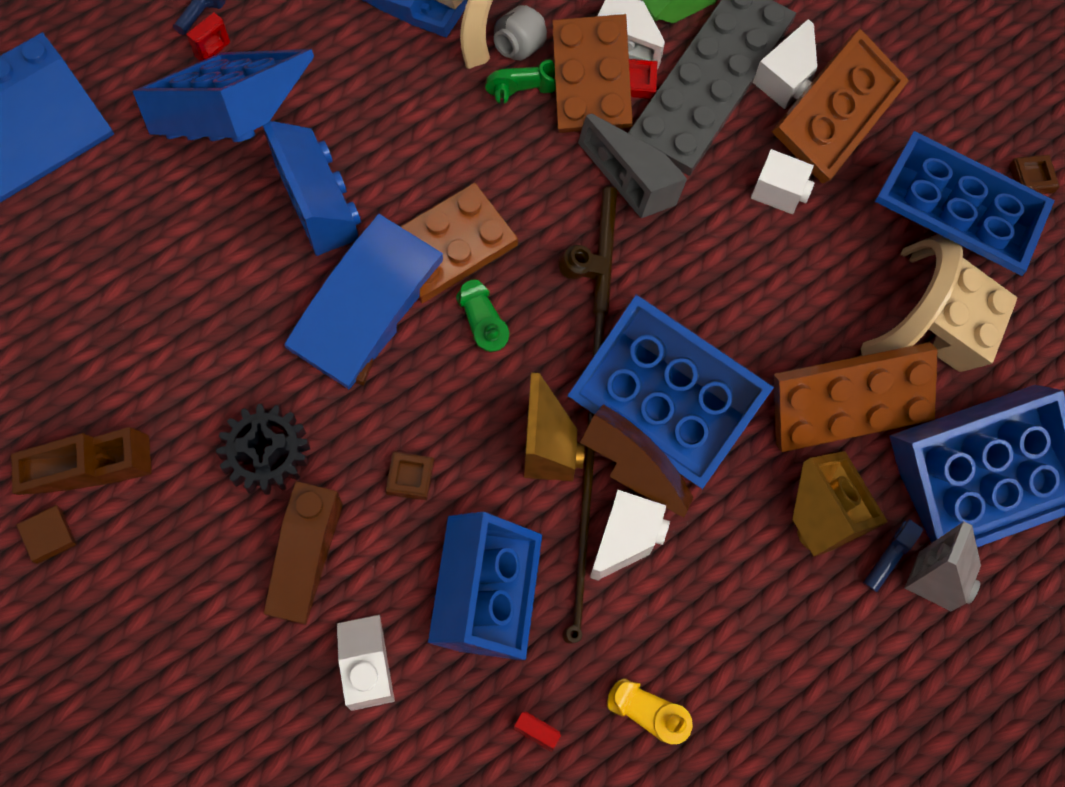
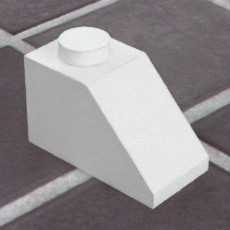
(643, 35)
(789, 67)
(629, 533)
(364, 663)

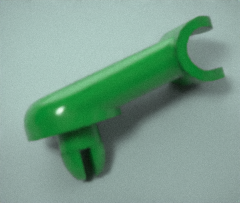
(508, 81)
(485, 323)

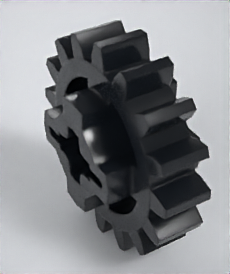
(248, 439)

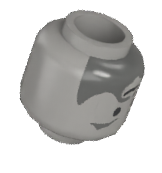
(520, 32)

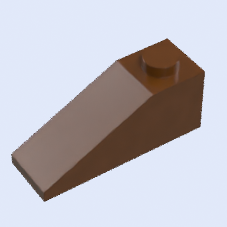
(302, 551)

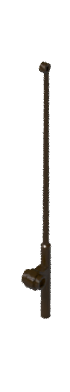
(575, 264)

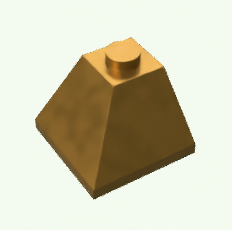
(551, 436)
(833, 504)

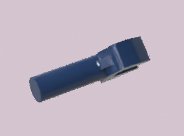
(192, 12)
(899, 544)

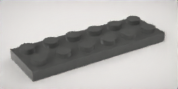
(711, 79)

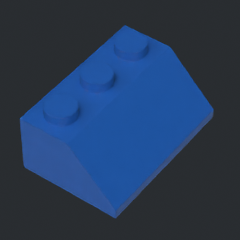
(313, 186)
(485, 586)

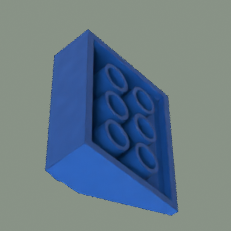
(222, 94)
(42, 115)
(966, 202)
(672, 389)
(988, 465)

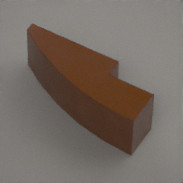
(638, 460)
(81, 462)

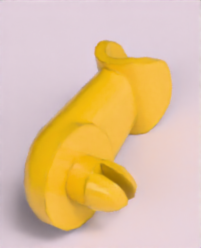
(661, 718)

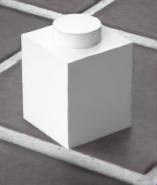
(783, 182)

